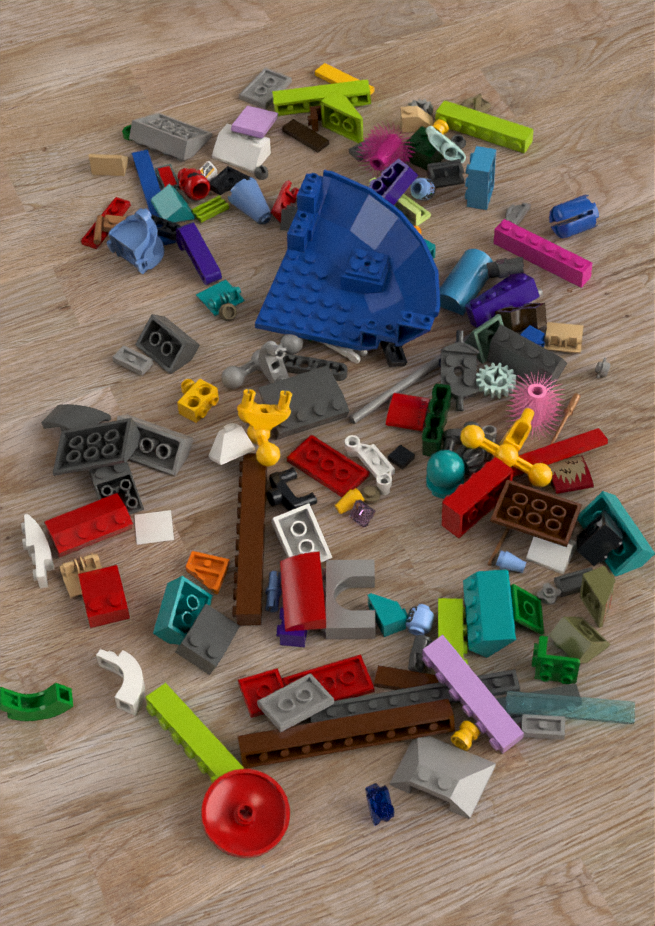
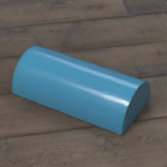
(464, 281)

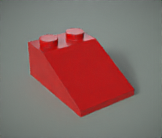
(103, 596)

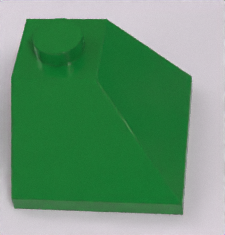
(527, 609)

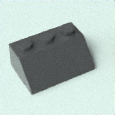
(166, 343)

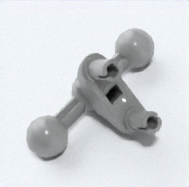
(267, 360)

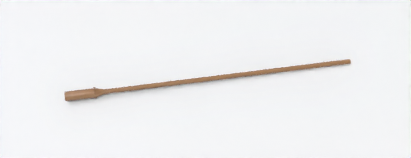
(568, 412)

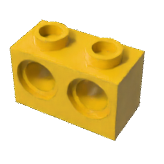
(198, 400)

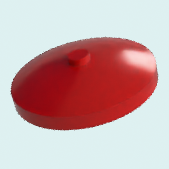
(245, 813)

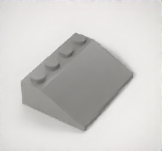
(169, 135)

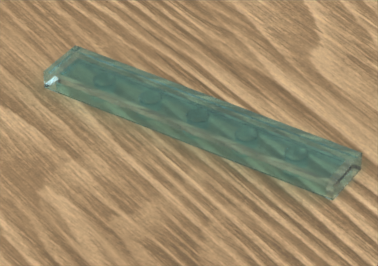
(571, 707)

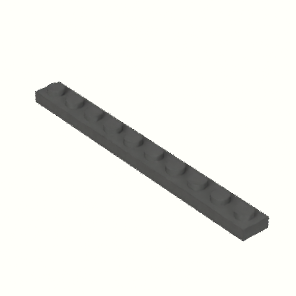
(496, 683)

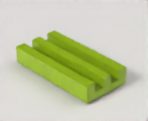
(210, 209)

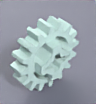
(495, 380)

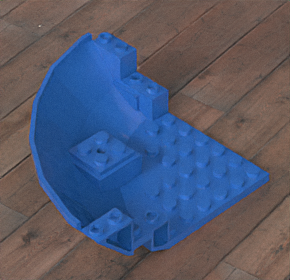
(323, 280)

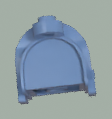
(137, 241)

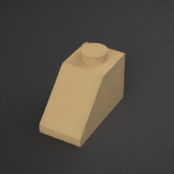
(413, 118)

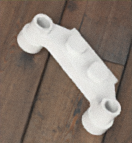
(373, 460)

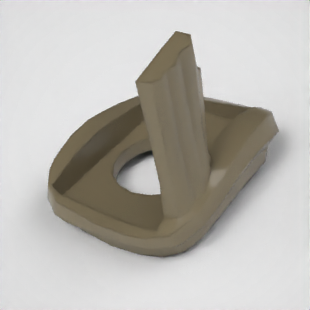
(479, 103)

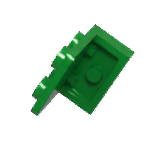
(553, 667)

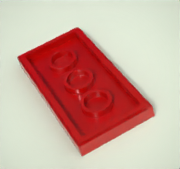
(327, 466)
(341, 678)

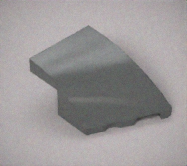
(74, 416)

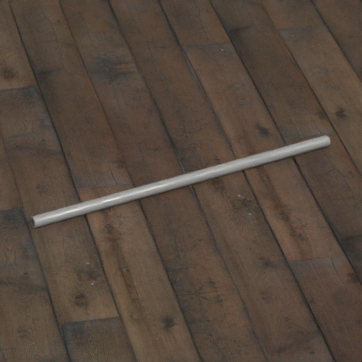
(401, 386)

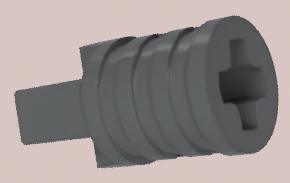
(415, 661)

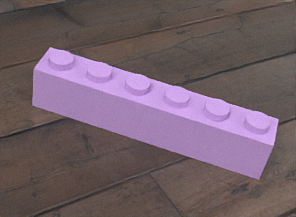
(472, 694)

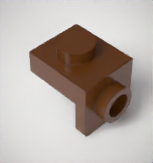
(315, 116)

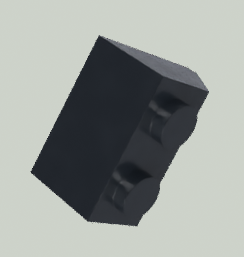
(599, 538)

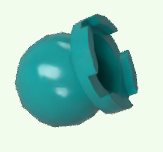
(444, 473)

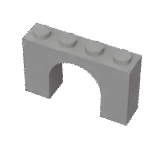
(340, 621)

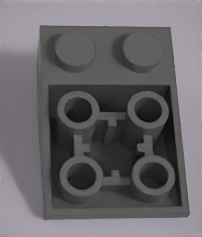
(118, 480)

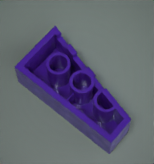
(394, 181)
(511, 291)

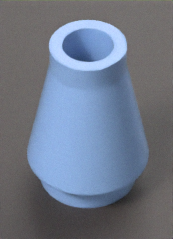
(510, 562)

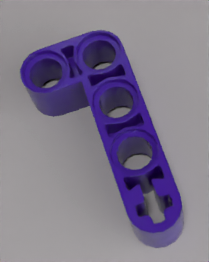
(190, 239)

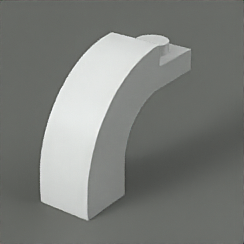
(132, 691)

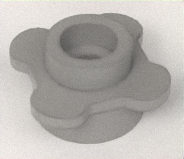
(602, 368)
(548, 598)

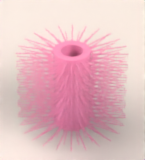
(537, 400)

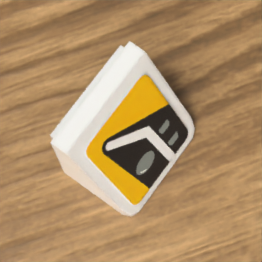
(209, 171)

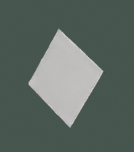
(153, 527)

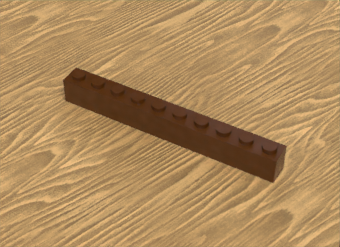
(250, 542)
(346, 733)

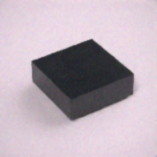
(401, 457)

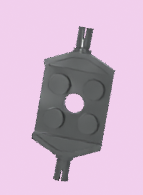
(463, 357)

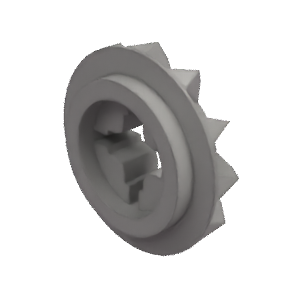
(427, 106)

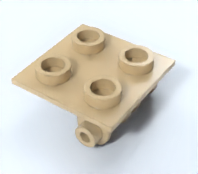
(563, 337)
(71, 570)

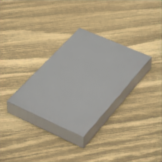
(260, 89)
(295, 702)

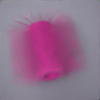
(385, 149)

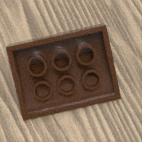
(536, 513)

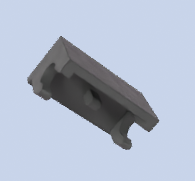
(446, 173)

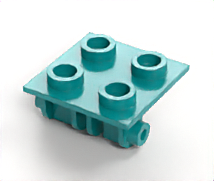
(220, 294)

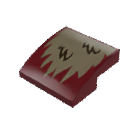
(570, 475)

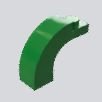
(38, 705)

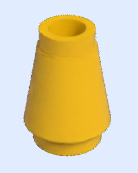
(347, 501)

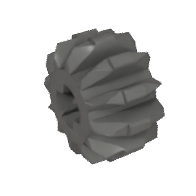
(471, 458)

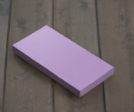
(254, 121)

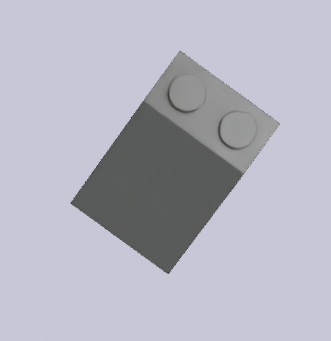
(207, 639)

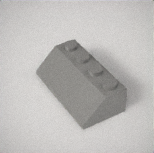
(160, 446)

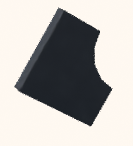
(227, 180)

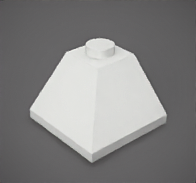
(230, 444)

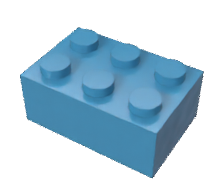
(480, 177)

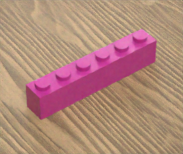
(543, 253)

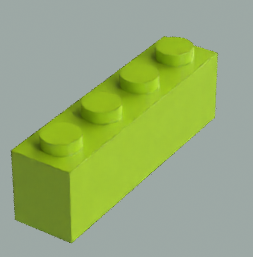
(451, 623)

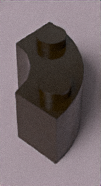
(521, 317)

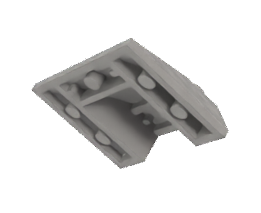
(444, 773)

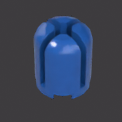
(581, 208)

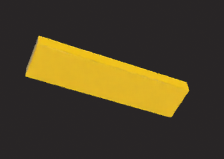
(334, 75)

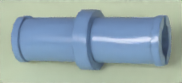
(273, 591)

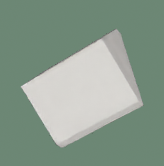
(551, 554)

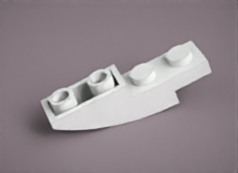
(37, 549)

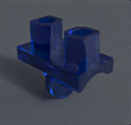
(379, 803)

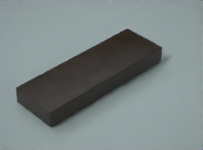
(305, 135)

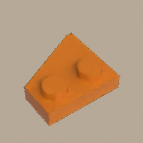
(208, 569)

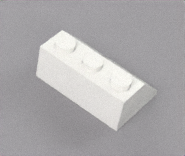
(241, 149)

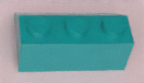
(179, 609)

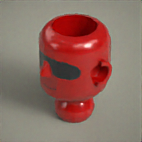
(193, 184)

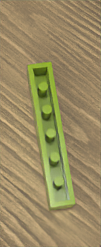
(301, 99)
(485, 126)
(190, 732)

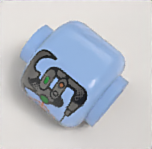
(422, 189)
(420, 620)

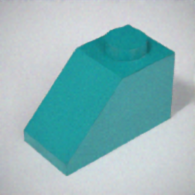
(388, 614)

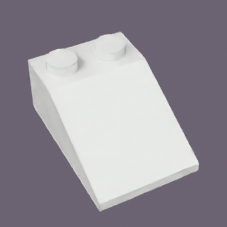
(300, 533)

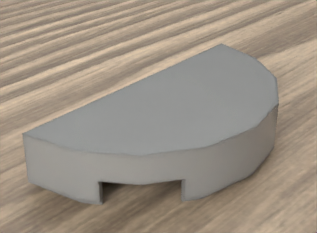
(516, 213)

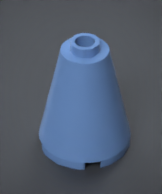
(250, 200)

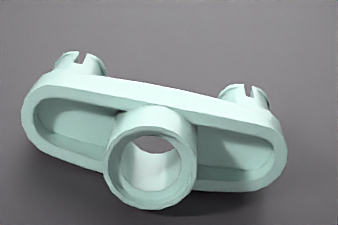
(442, 143)

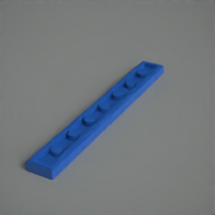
(148, 183)

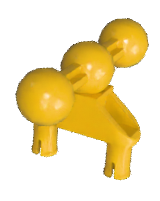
(262, 420)
(508, 448)

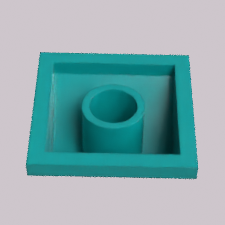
(172, 205)

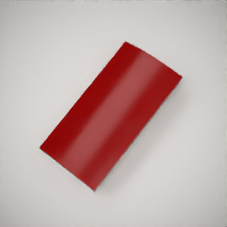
(303, 592)

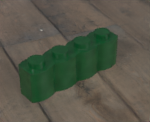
(436, 419)

